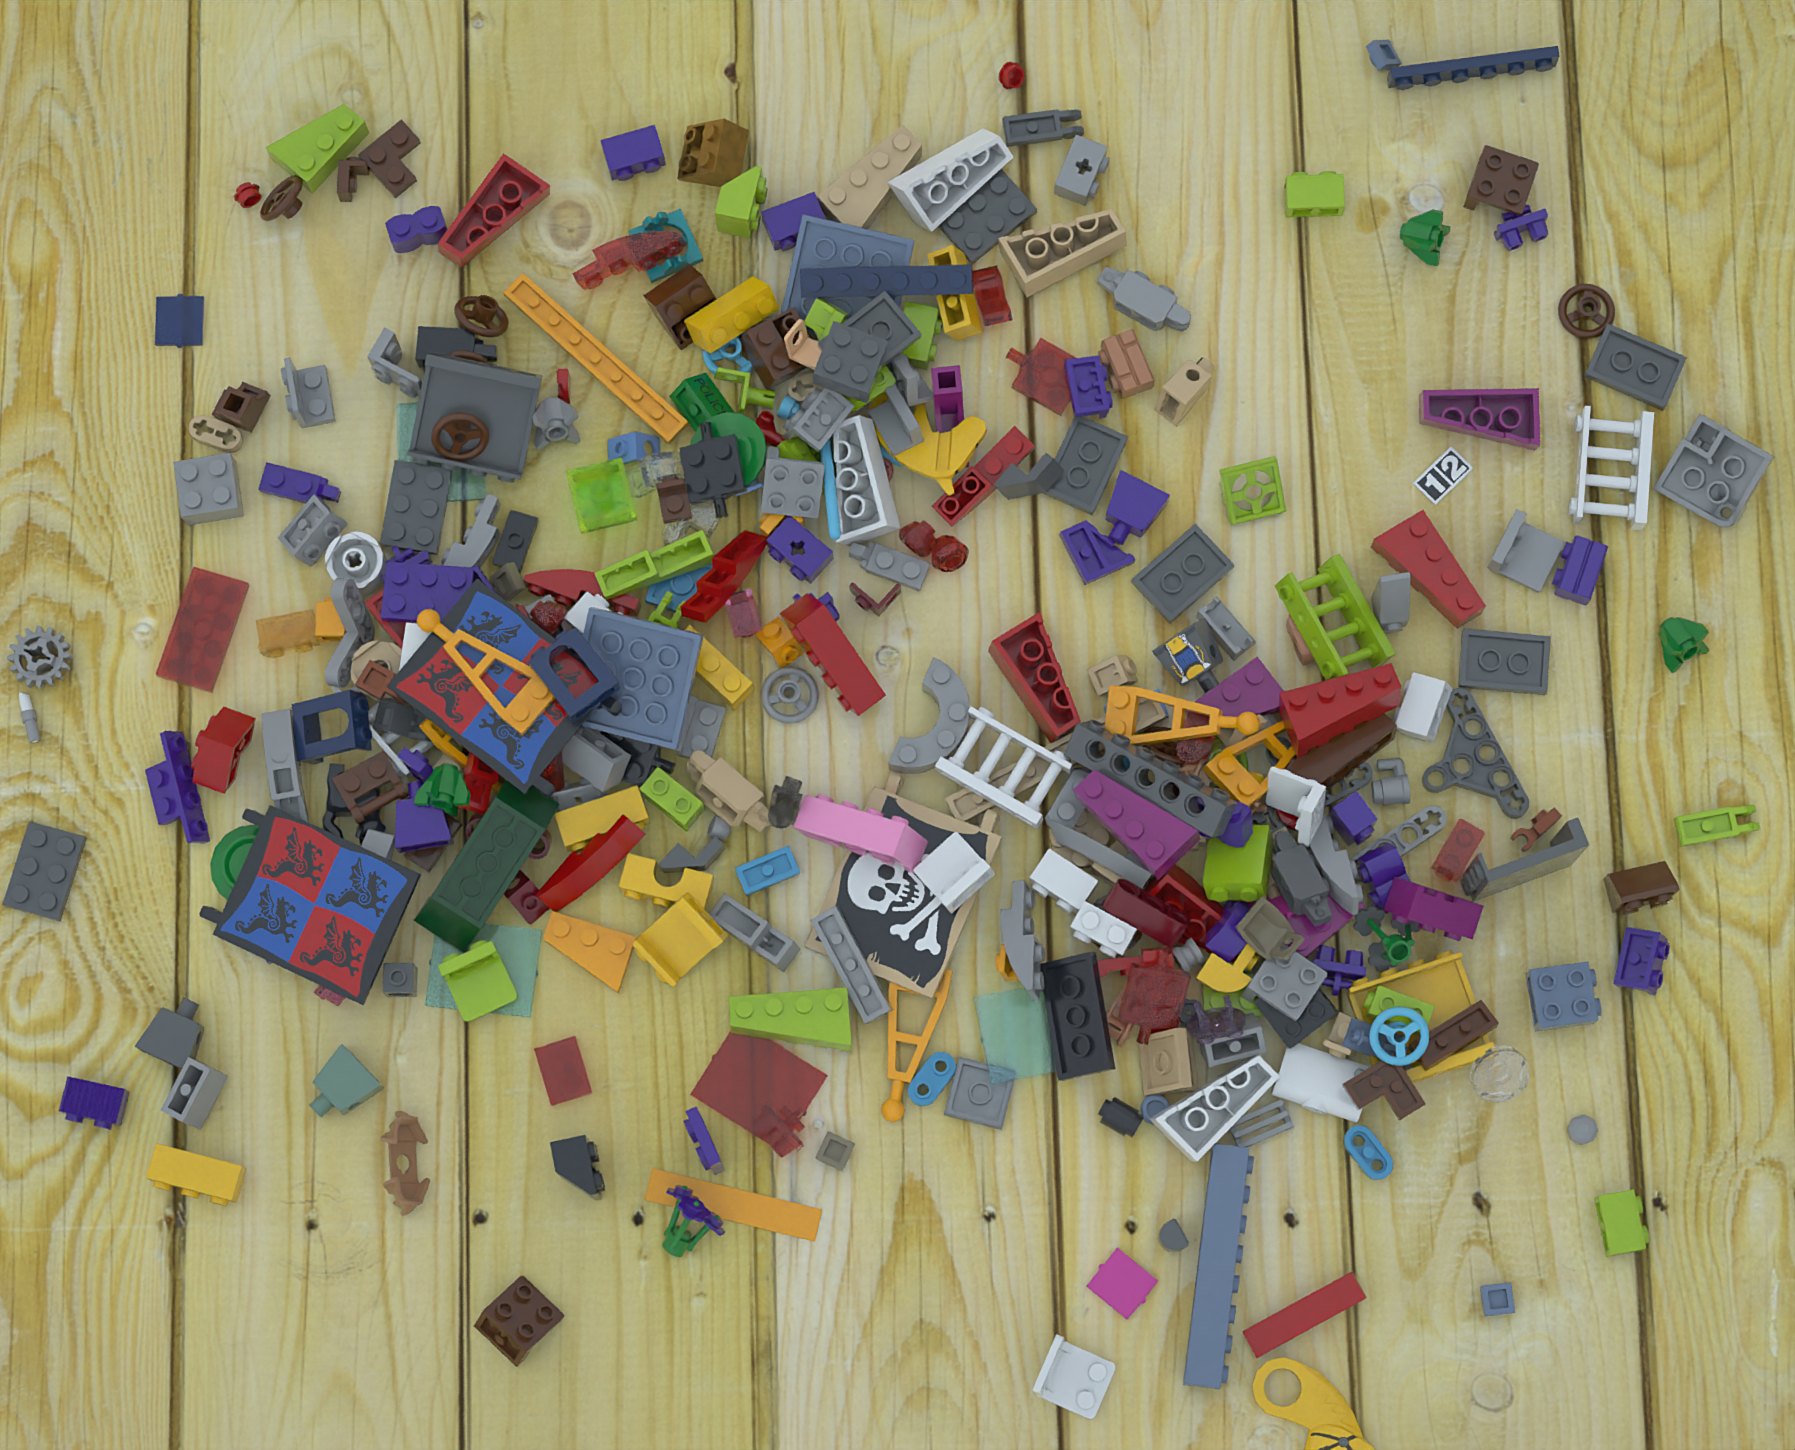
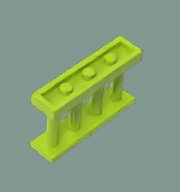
(1354, 609)

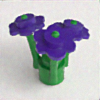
(678, 1237)

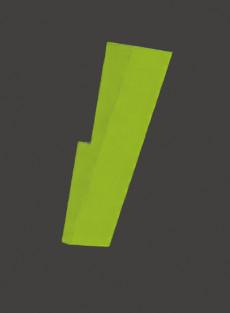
(653, 567)

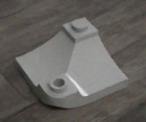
(1714, 472)

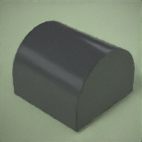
(1172, 1237)

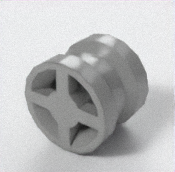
(1188, 956)

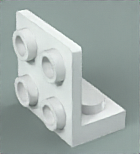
(1297, 797)
(953, 872)

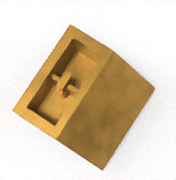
(713, 152)

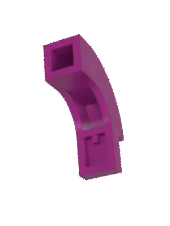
(947, 398)

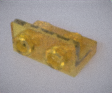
(287, 633)

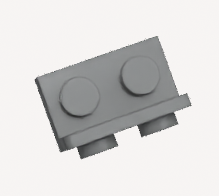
(909, 381)
(312, 531)
(701, 728)

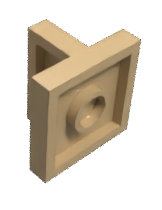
(1168, 1063)

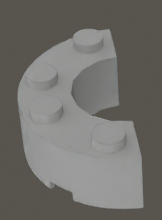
(923, 752)

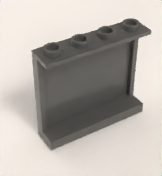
(493, 393)
(1564, 851)

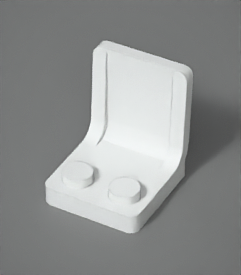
(1073, 1378)

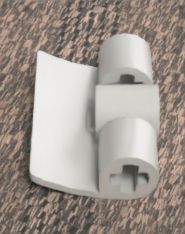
(1316, 1081)

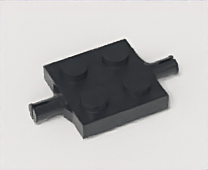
(713, 469)
(643, 759)

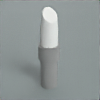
(29, 718)

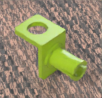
(748, 394)

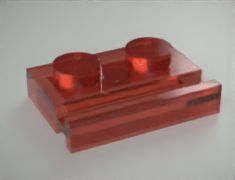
(563, 1071)

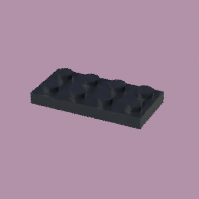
(1077, 1016)

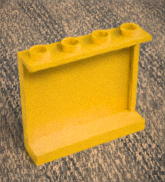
(1436, 983)

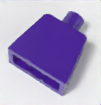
(1133, 507)
(420, 825)

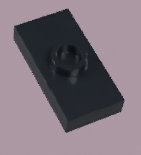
(515, 539)

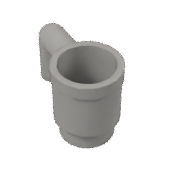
(1391, 789)

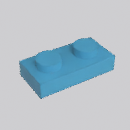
(767, 870)

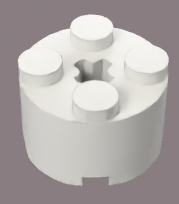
(355, 548)

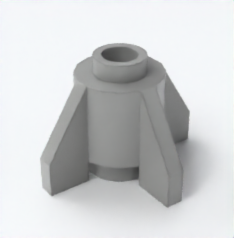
(554, 422)

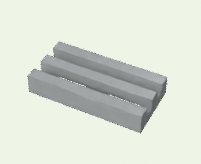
(1282, 1115)

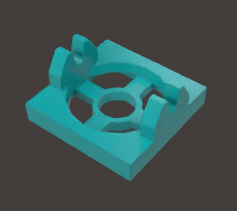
(672, 264)

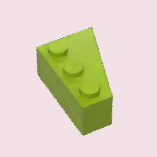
(316, 147)

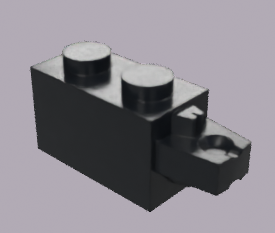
(449, 340)

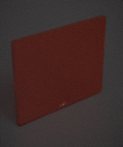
(755, 1073)

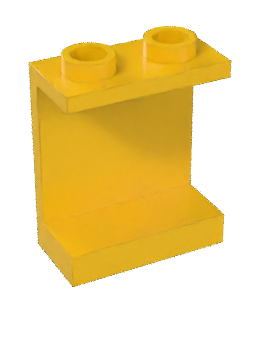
(679, 939)

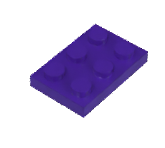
(419, 587)
(699, 1133)

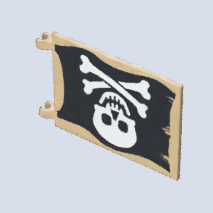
(891, 911)

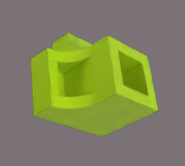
(822, 316)

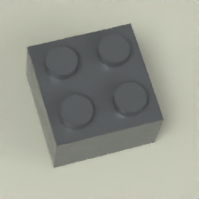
(850, 362)

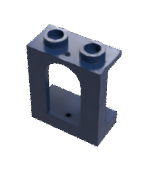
(593, 696)
(307, 726)

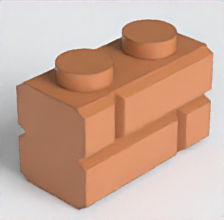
(1126, 363)

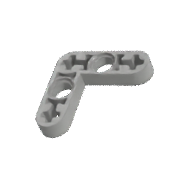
(358, 630)

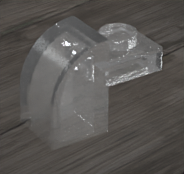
(652, 470)
(702, 518)

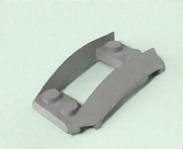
(1063, 817)

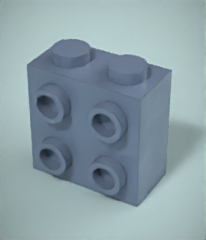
(1563, 996)

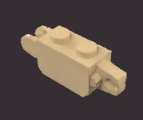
(727, 791)

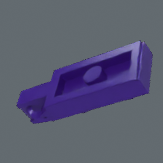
(296, 484)

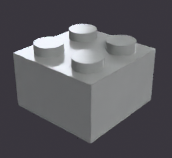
(208, 489)

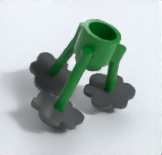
(1392, 948)

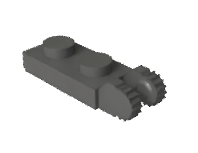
(1040, 127)

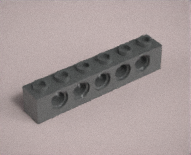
(1085, 750)

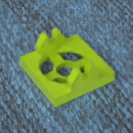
(1273, 506)

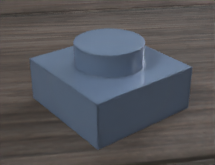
(1383, 54)
(1497, 1299)

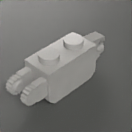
(1144, 300)

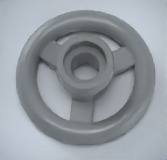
(791, 684)

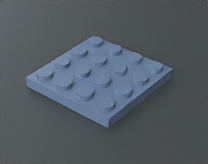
(840, 245)
(653, 672)

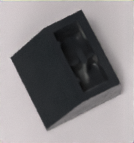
(575, 1163)

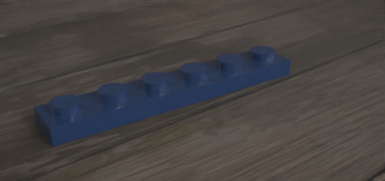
(1479, 66)
(892, 279)

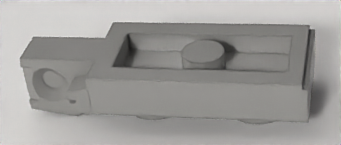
(891, 564)

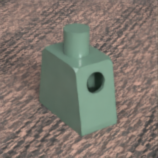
(343, 1084)

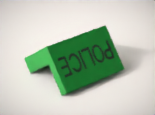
(699, 400)

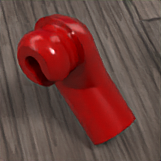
(767, 426)

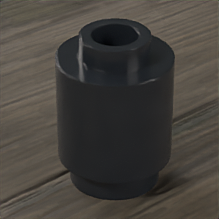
(1120, 1117)

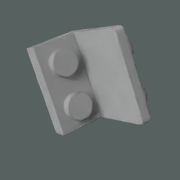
(384, 361)
(309, 394)
(820, 418)
(791, 486)
(1525, 553)
(1286, 983)

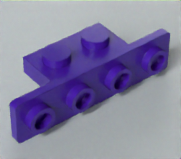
(173, 789)

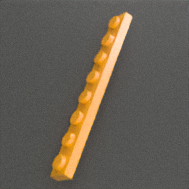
(596, 358)

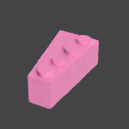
(861, 831)

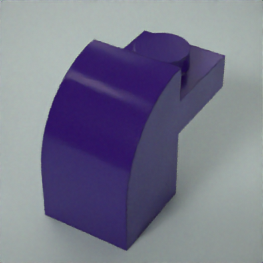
(1223, 936)

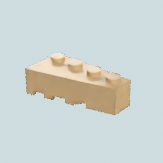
(864, 188)
(1061, 250)

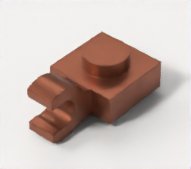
(375, 681)
(1542, 822)

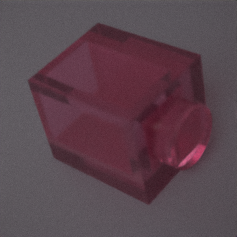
(743, 614)

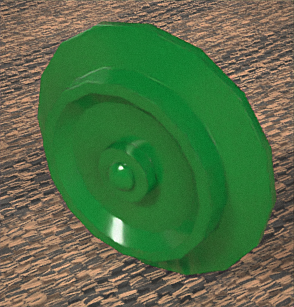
(750, 440)
(230, 857)

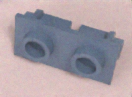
(1358, 1039)

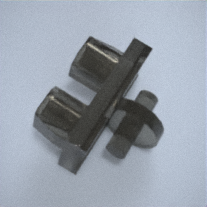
(785, 803)

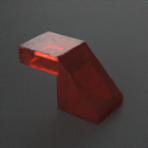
(991, 296)

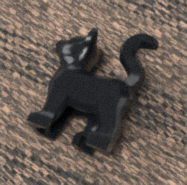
(337, 808)

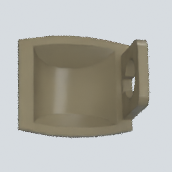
(1268, 931)

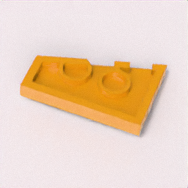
(593, 947)

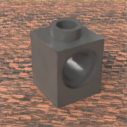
(400, 979)

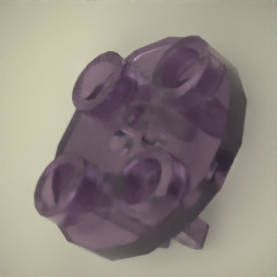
(1216, 1022)

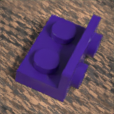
(1087, 386)
(1641, 960)

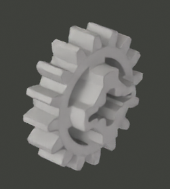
(36, 668)

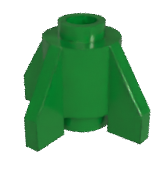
(1424, 234)
(1681, 641)
(444, 790)

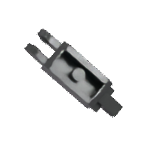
(1299, 879)

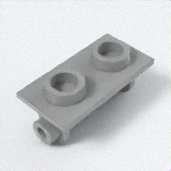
(583, 788)

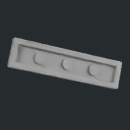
(851, 964)

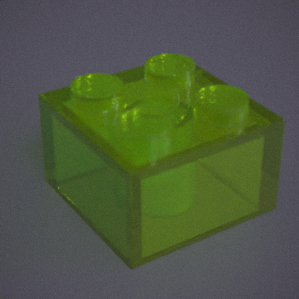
(601, 495)

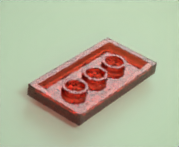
(202, 629)

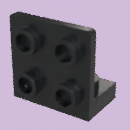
(1292, 1032)

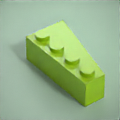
(795, 1017)

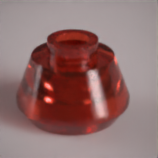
(918, 537)
(948, 553)
(548, 615)

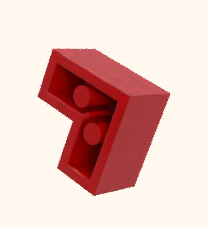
(221, 748)

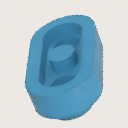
(933, 1079)
(1370, 1151)

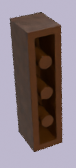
(1344, 752)

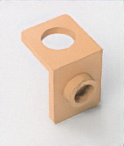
(805, 349)

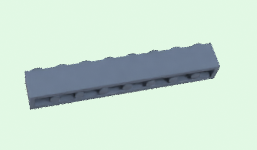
(1216, 1267)

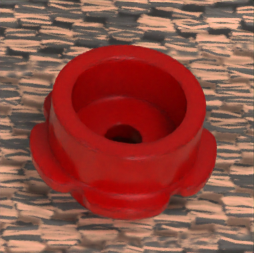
(1011, 75)
(247, 195)

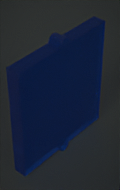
(179, 321)

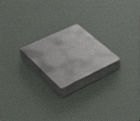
(974, 1096)

